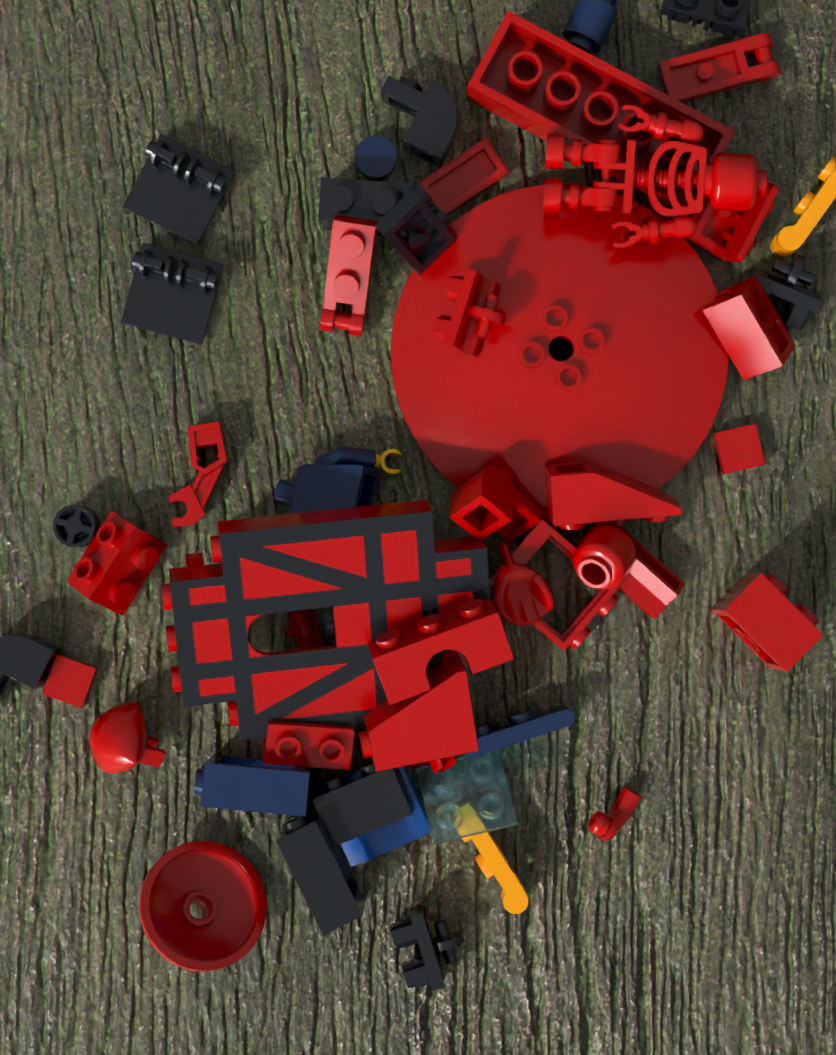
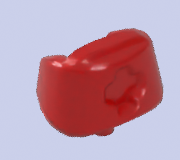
(304, 629)

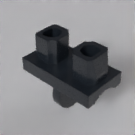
(800, 300)
(427, 968)

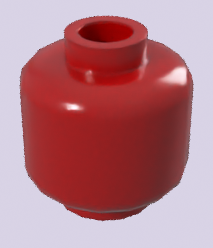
(604, 557)

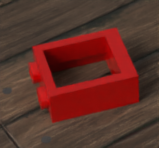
(600, 603)

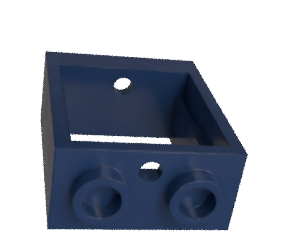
(254, 786)

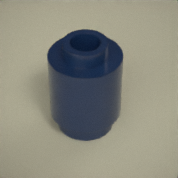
(590, 24)

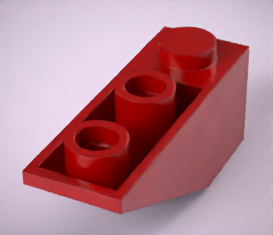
(592, 494)

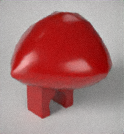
(121, 740)

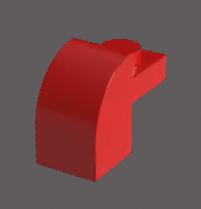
(493, 504)

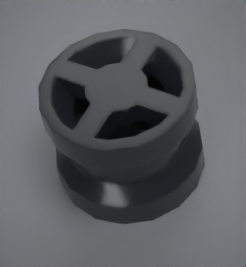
(69, 523)

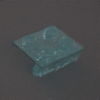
(467, 798)

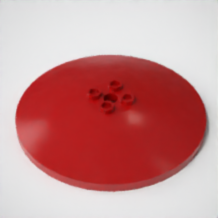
(640, 366)

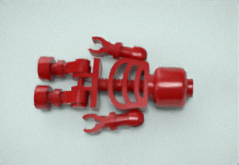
(728, 181)

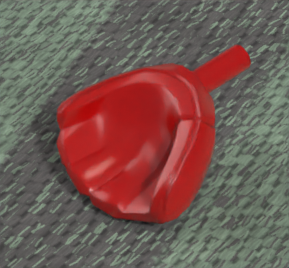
(520, 591)

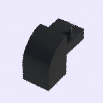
(433, 114)
(25, 660)

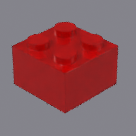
(768, 620)

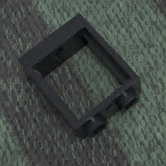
(320, 872)

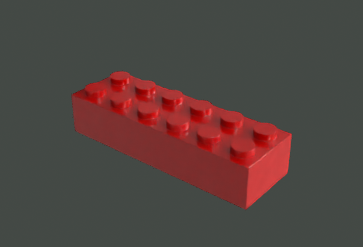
(565, 90)

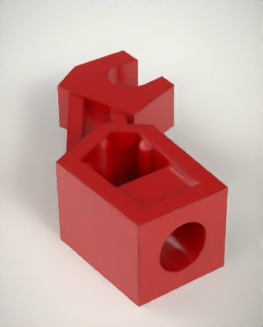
(198, 495)

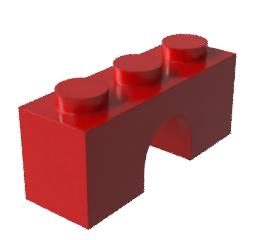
(404, 654)

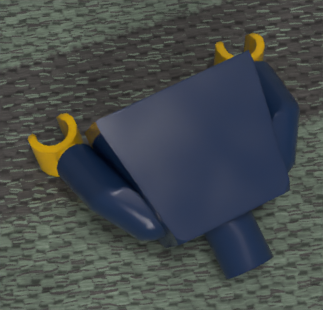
(335, 480)

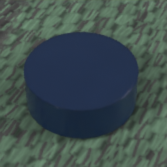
(376, 157)

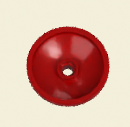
(223, 888)

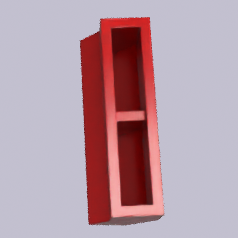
(648, 581)

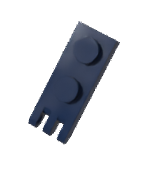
(520, 728)

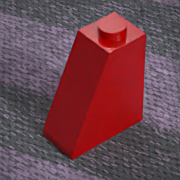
(424, 725)

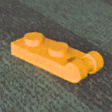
(810, 211)
(494, 863)

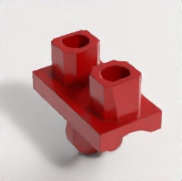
(472, 312)

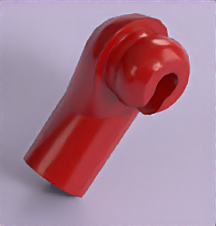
(619, 813)

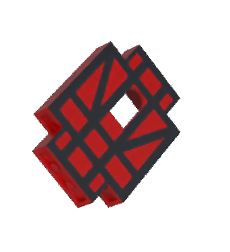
(363, 561)

